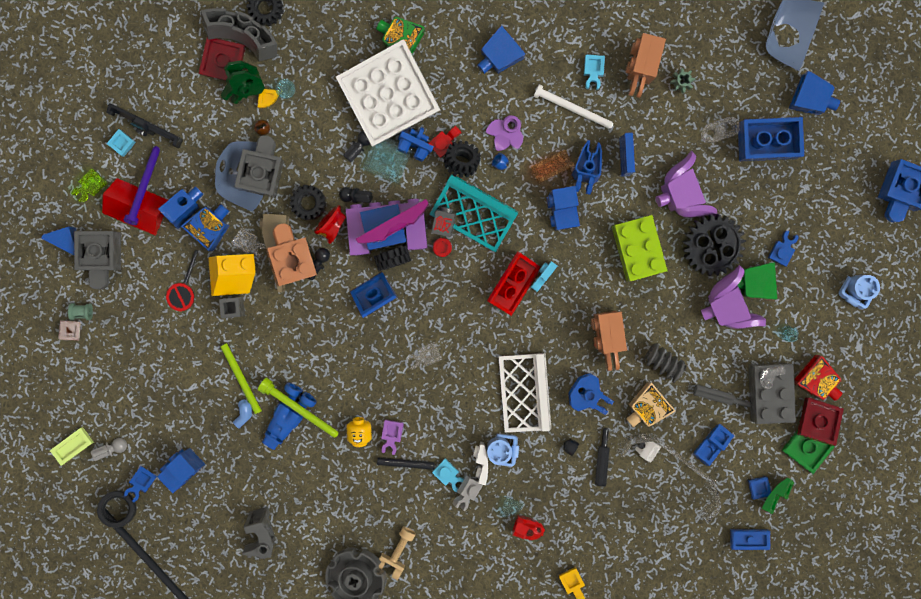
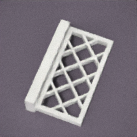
(541, 396)

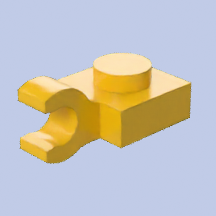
(572, 582)

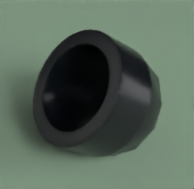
(570, 446)

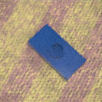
(750, 539)

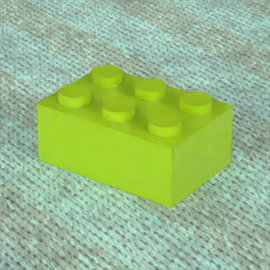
(639, 248)

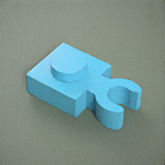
(593, 68)
(546, 270)
(447, 473)

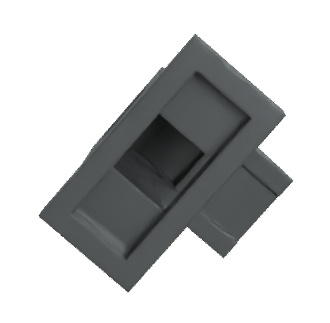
(260, 524)

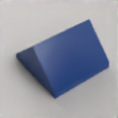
(373, 295)

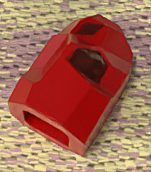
(527, 528)

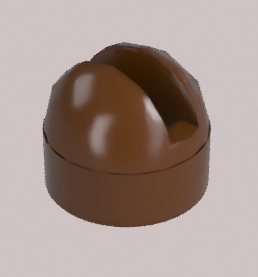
(264, 130)

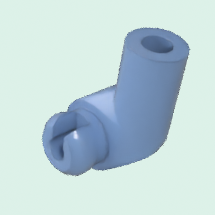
(245, 413)

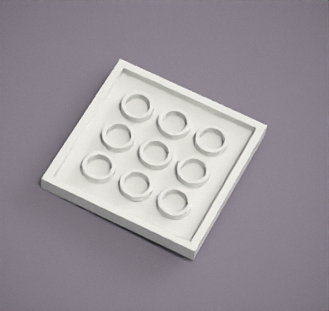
(388, 93)

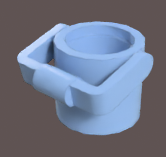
(860, 287)
(500, 451)

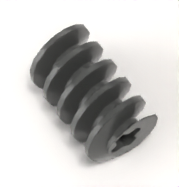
(665, 362)

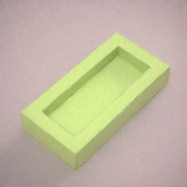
(71, 446)

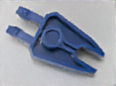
(588, 167)

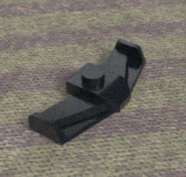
(143, 126)

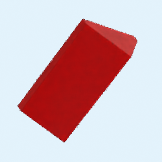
(119, 200)
(514, 283)

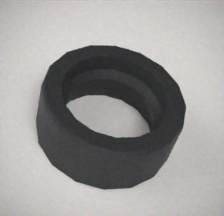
(112, 523)

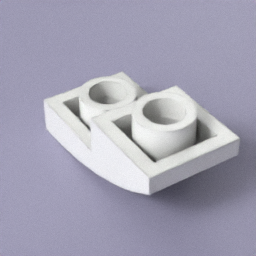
(481, 458)

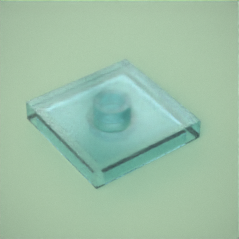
(387, 160)

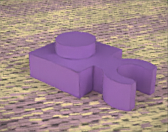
(392, 433)

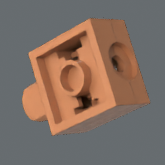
(645, 62)
(290, 257)
(610, 336)

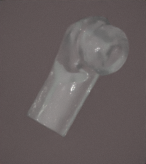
(768, 375)

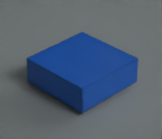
(759, 487)

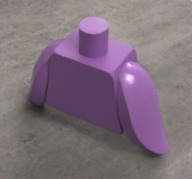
(683, 191)
(729, 305)

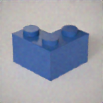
(564, 208)
(180, 469)

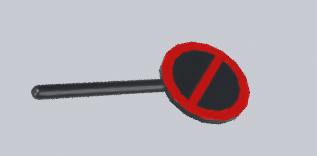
(180, 295)

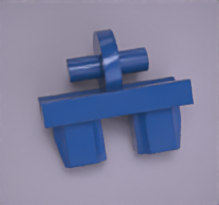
(422, 147)

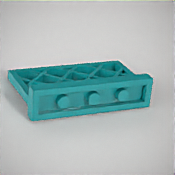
(482, 198)

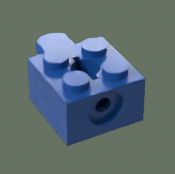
(904, 195)

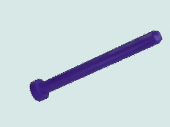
(132, 217)

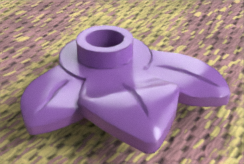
(505, 136)

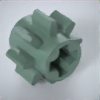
(688, 79)

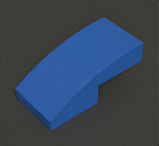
(712, 445)

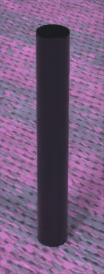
(405, 463)

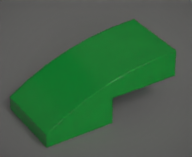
(781, 490)

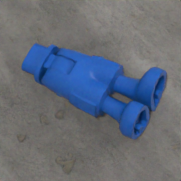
(285, 418)

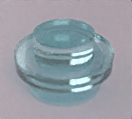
(285, 89)

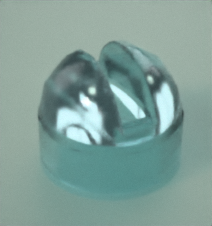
(790, 334)

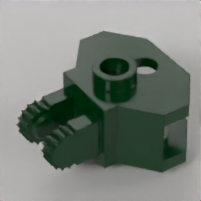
(241, 82)

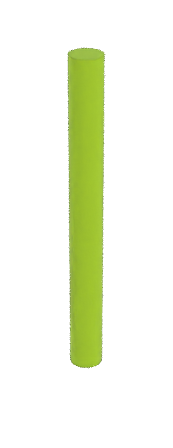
(241, 379)

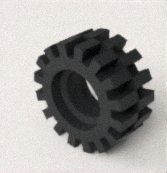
(265, 19)
(460, 167)
(296, 202)
(392, 258)

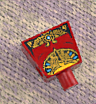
(819, 379)

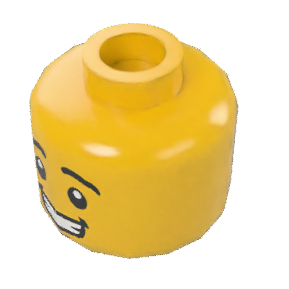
(359, 432)

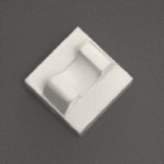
(649, 451)

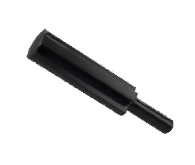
(602, 460)

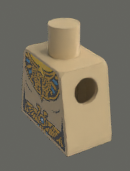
(649, 406)

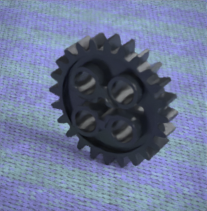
(729, 237)

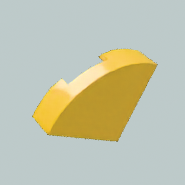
(267, 98)

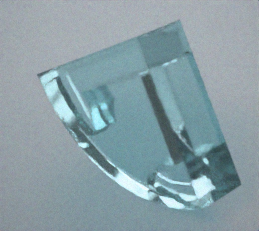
(510, 507)

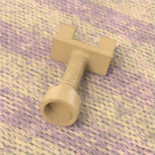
(406, 535)

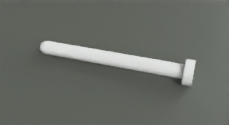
(572, 107)

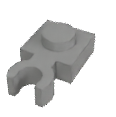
(468, 490)

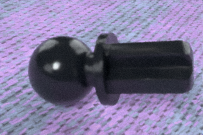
(355, 149)
(347, 194)
(322, 255)

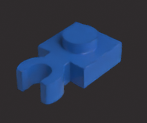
(782, 250)
(141, 482)

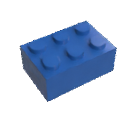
(771, 139)

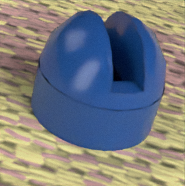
(500, 161)

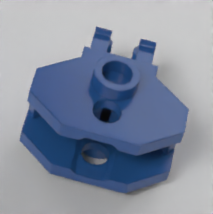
(589, 396)

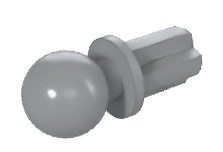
(118, 445)

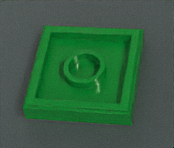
(807, 452)

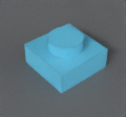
(121, 142)

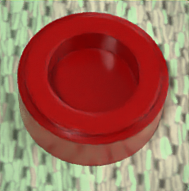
(442, 247)

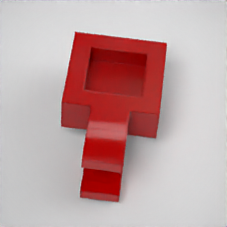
(442, 141)

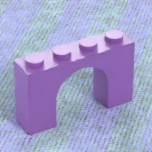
(415, 232)

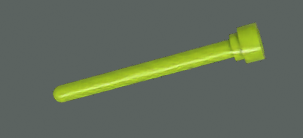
(267, 387)

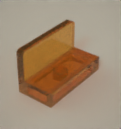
(552, 166)

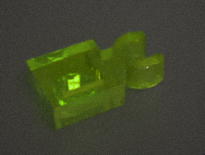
(91, 183)

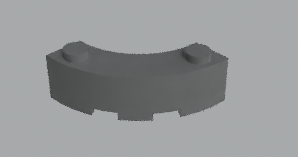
(241, 28)

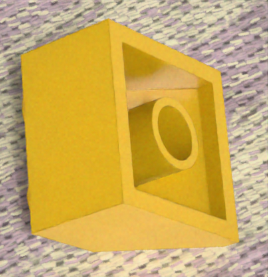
(231, 274)

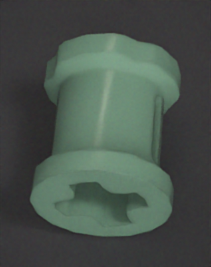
(80, 311)

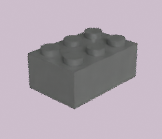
(772, 404)

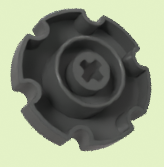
(355, 575)

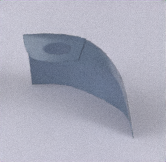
(802, 16)
(225, 182)

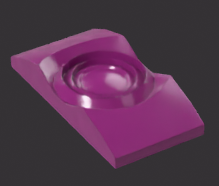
(395, 224)

